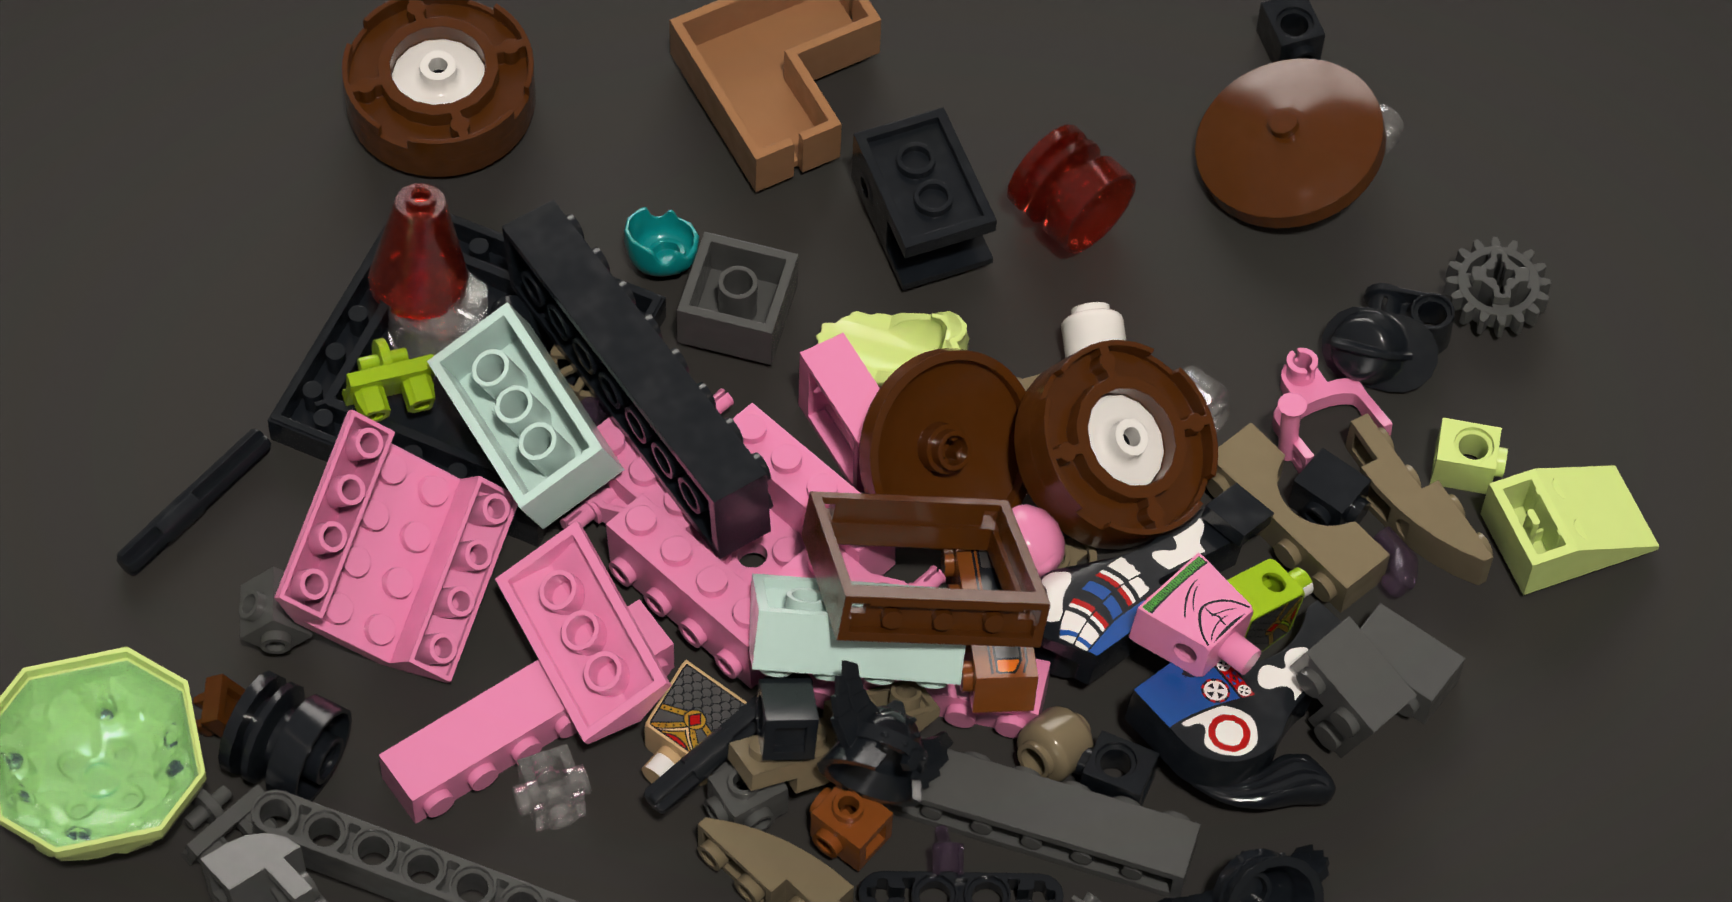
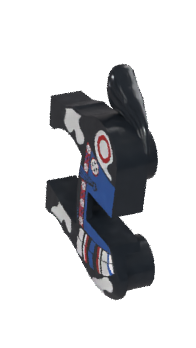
(1207, 728)

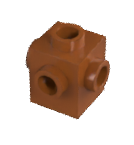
(849, 825)

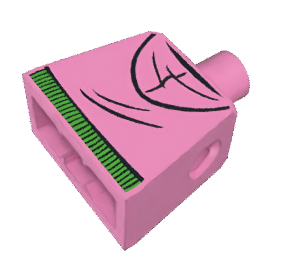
(1197, 621)

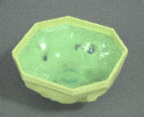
(97, 754)

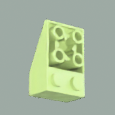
(1564, 523)

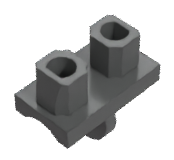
(209, 808)

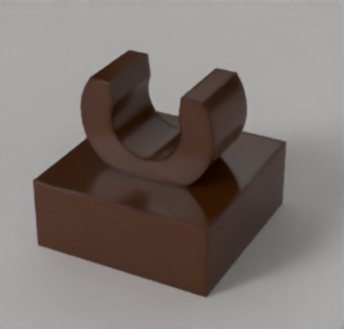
(217, 704)

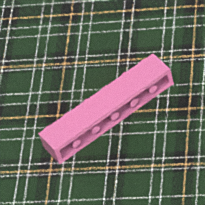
(490, 734)

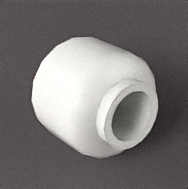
(1089, 325)

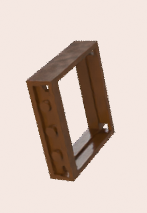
(921, 613)

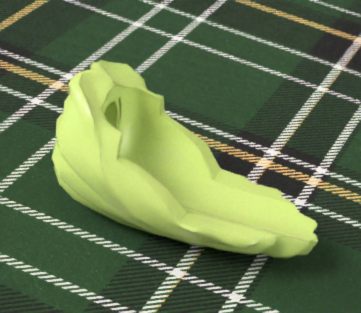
(891, 340)

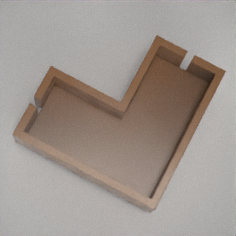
(758, 71)

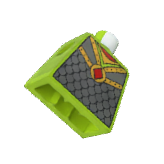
(1274, 599)

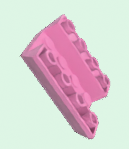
(394, 553)

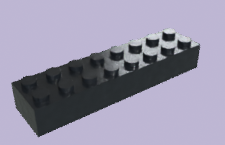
(639, 379)

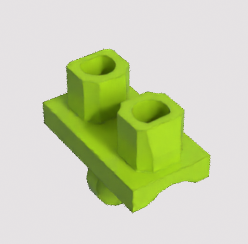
(389, 374)

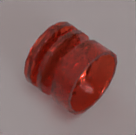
(1071, 188)

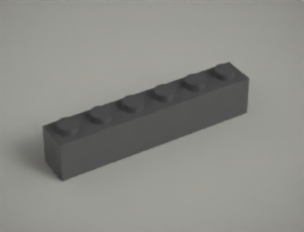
(1059, 822)

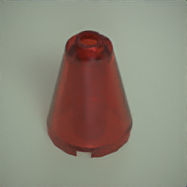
(419, 256)

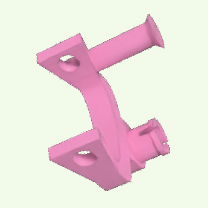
(1308, 391)

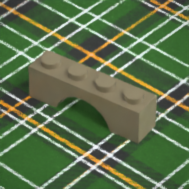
(1338, 558)

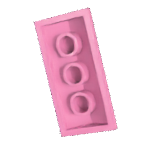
(584, 635)

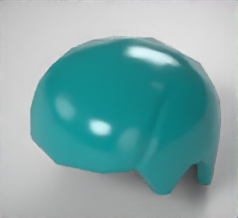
(660, 243)

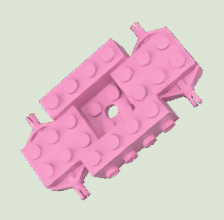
(679, 573)

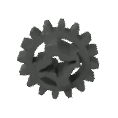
(1497, 286)

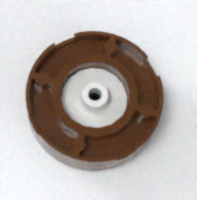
(439, 85)
(1115, 445)

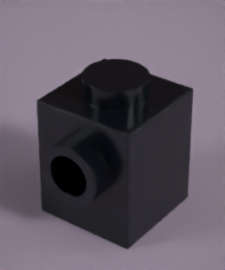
(1330, 491)

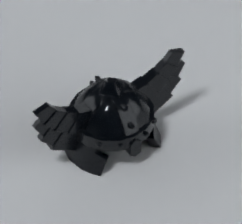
(879, 746)
(1268, 877)

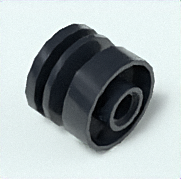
(284, 737)

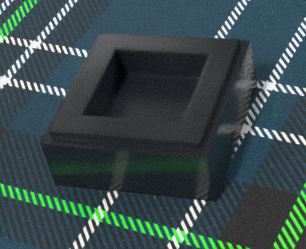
(1237, 514)

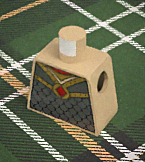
(685, 717)

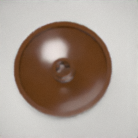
(1291, 143)
(944, 430)

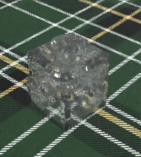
(551, 788)

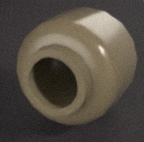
(1054, 742)

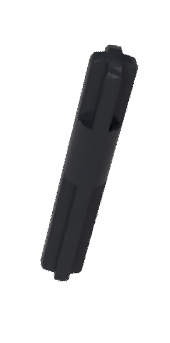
(193, 502)
(704, 757)

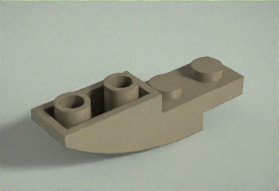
(1422, 517)
(804, 774)
(768, 866)

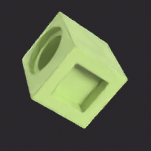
(1469, 438)

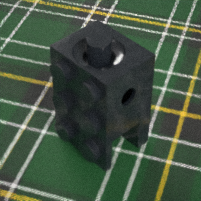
(923, 198)

